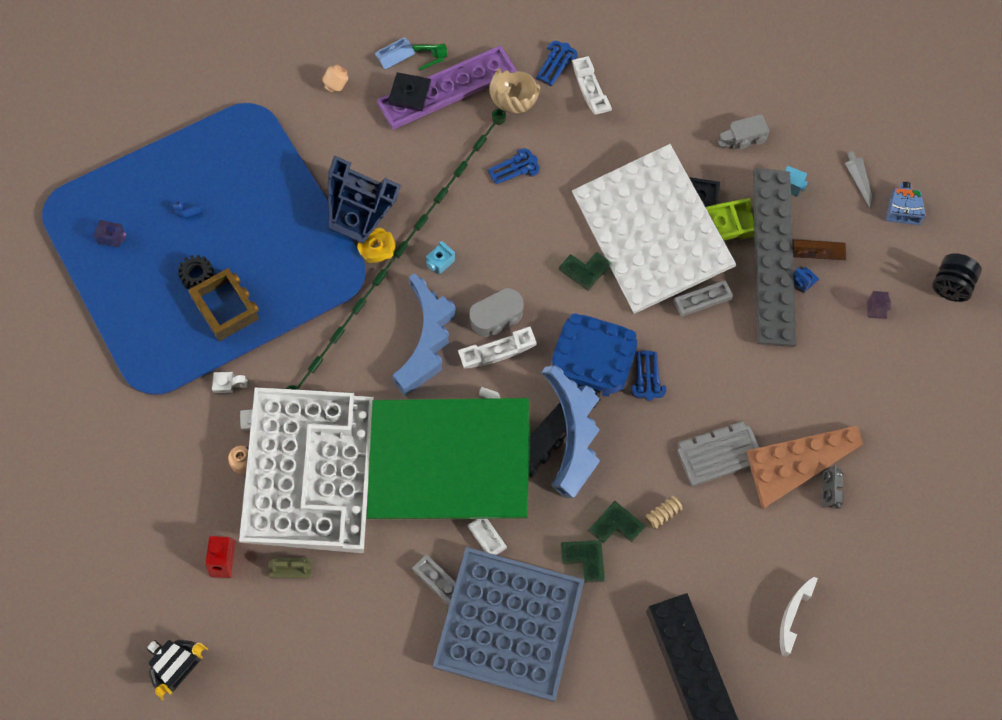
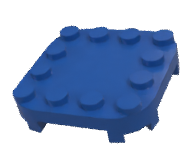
(595, 353)

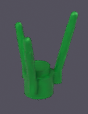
(438, 51)

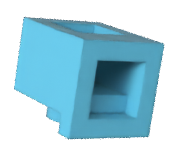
(440, 264)

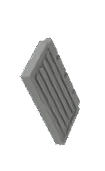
(718, 455)

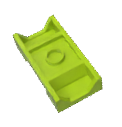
(733, 219)

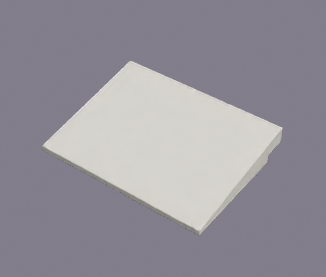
(307, 470)

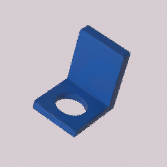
(803, 281)

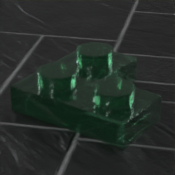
(585, 274)
(616, 519)
(587, 553)

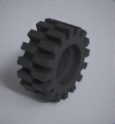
(191, 264)

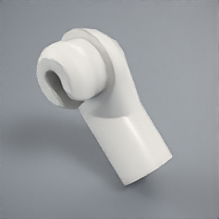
(487, 393)

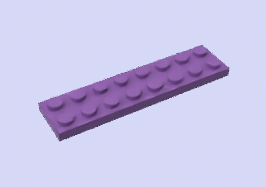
(451, 86)

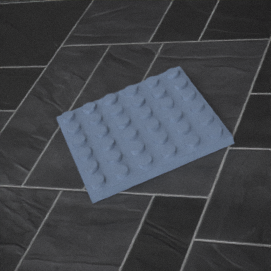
(509, 624)

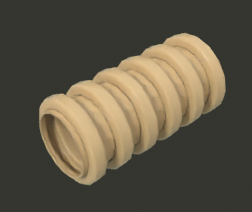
(663, 512)

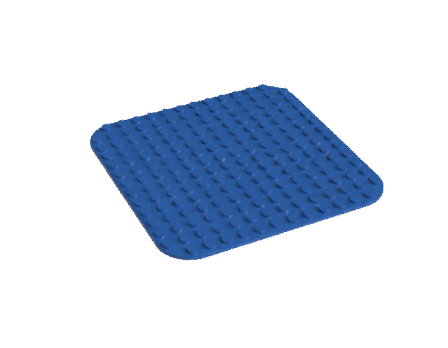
(256, 218)

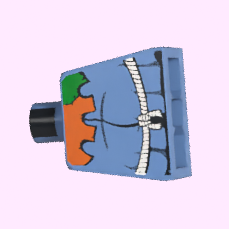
(906, 205)

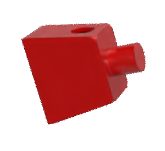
(220, 554)

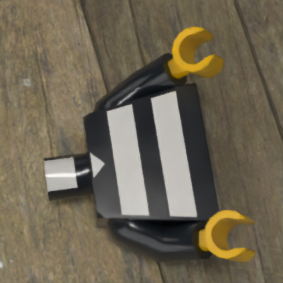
(172, 663)

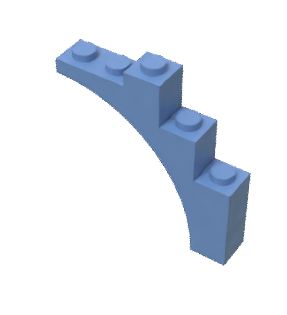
(425, 361)
(580, 431)

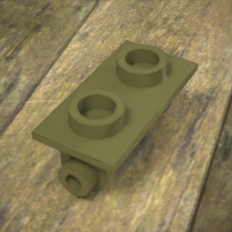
(290, 567)

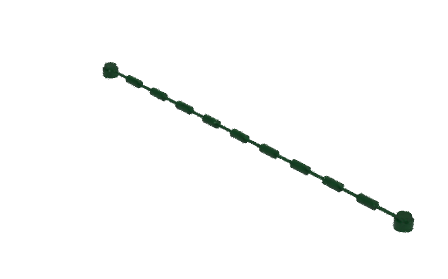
(498, 118)

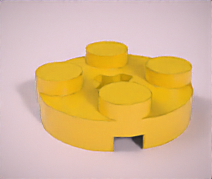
(379, 253)

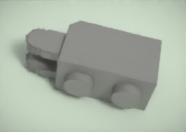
(745, 133)

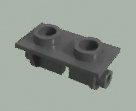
(832, 479)

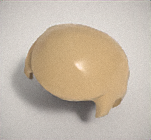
(513, 91)

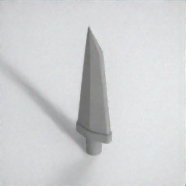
(858, 172)

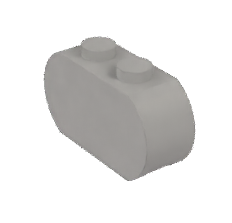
(496, 312)

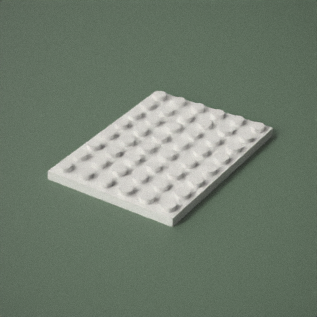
(653, 228)

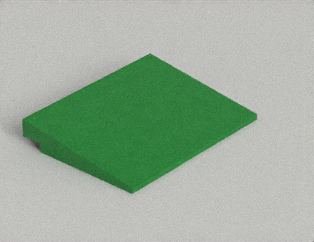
(449, 459)

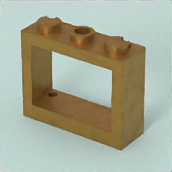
(236, 323)

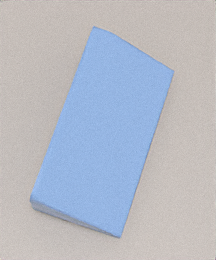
(395, 53)

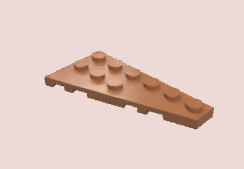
(790, 463)

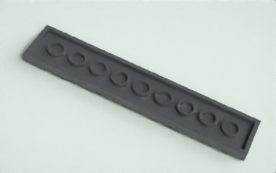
(774, 258)

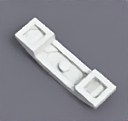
(589, 86)
(498, 350)
(787, 637)

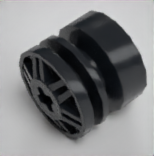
(957, 277)

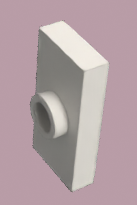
(487, 536)

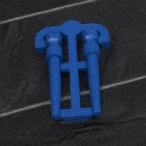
(565, 47)
(522, 154)
(638, 391)

